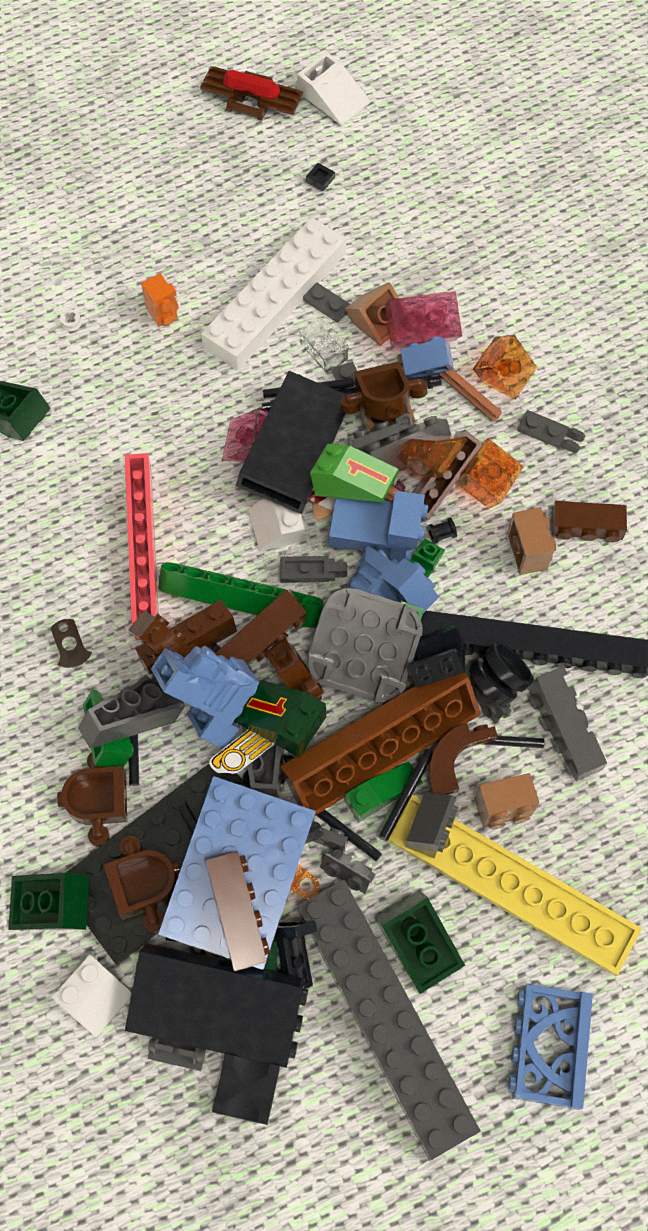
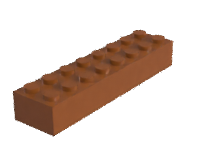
(379, 741)

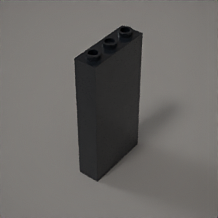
(291, 441)
(214, 1007)

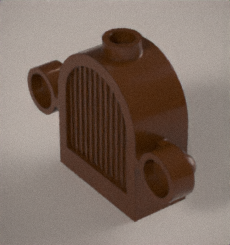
(383, 392)
(293, 669)
(96, 798)
(141, 882)

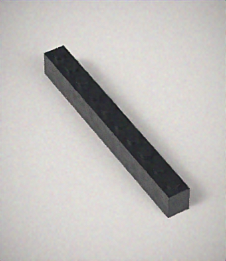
(547, 643)

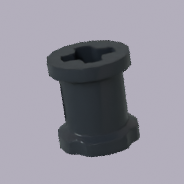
(442, 530)

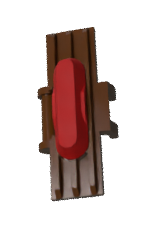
(239, 85)

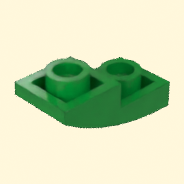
(428, 556)

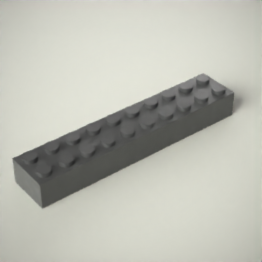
(388, 1021)

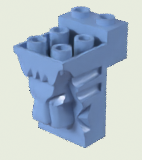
(380, 525)
(394, 579)
(212, 687)

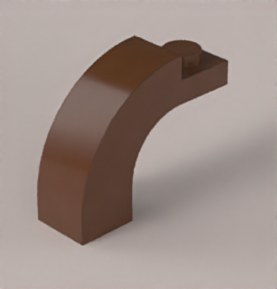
(441, 770)

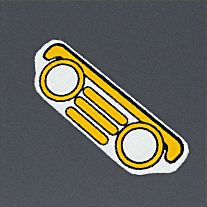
(240, 753)

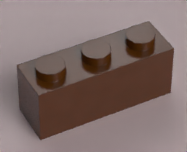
(589, 521)

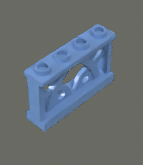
(579, 1019)

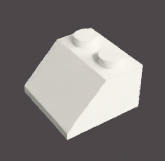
(275, 525)
(92, 996)

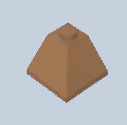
(369, 312)

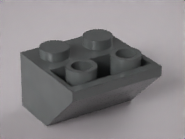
(429, 825)

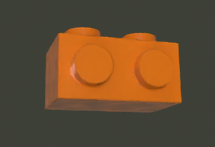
(160, 300)

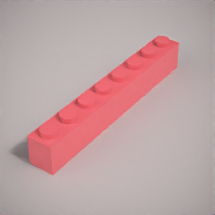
(141, 536)

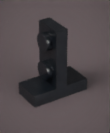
(293, 948)

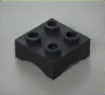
(246, 1089)

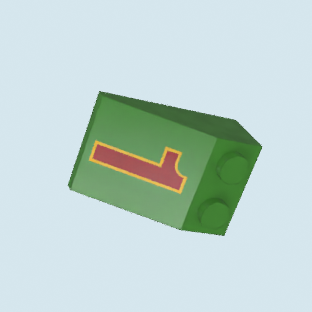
(351, 474)

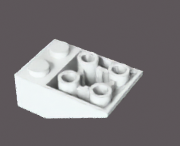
(331, 89)

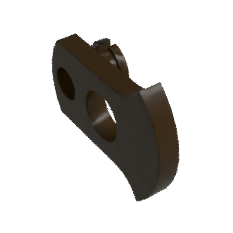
(74, 657)

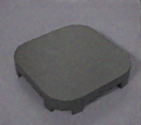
(364, 644)

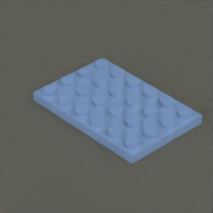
(256, 826)

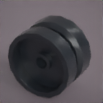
(501, 674)

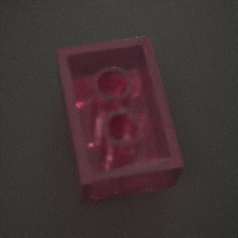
(422, 318)

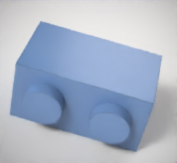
(427, 358)

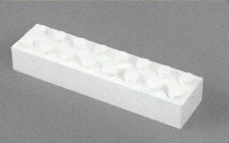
(273, 293)

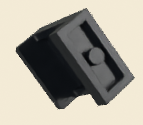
(438, 656)

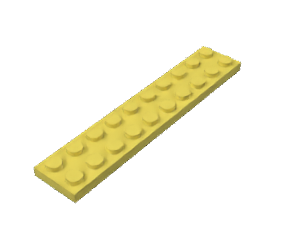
(527, 893)

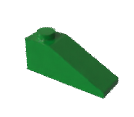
(112, 753)
(378, 791)

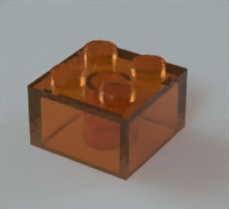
(490, 474)

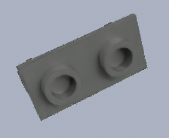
(490, 708)
(336, 865)
(176, 1054)

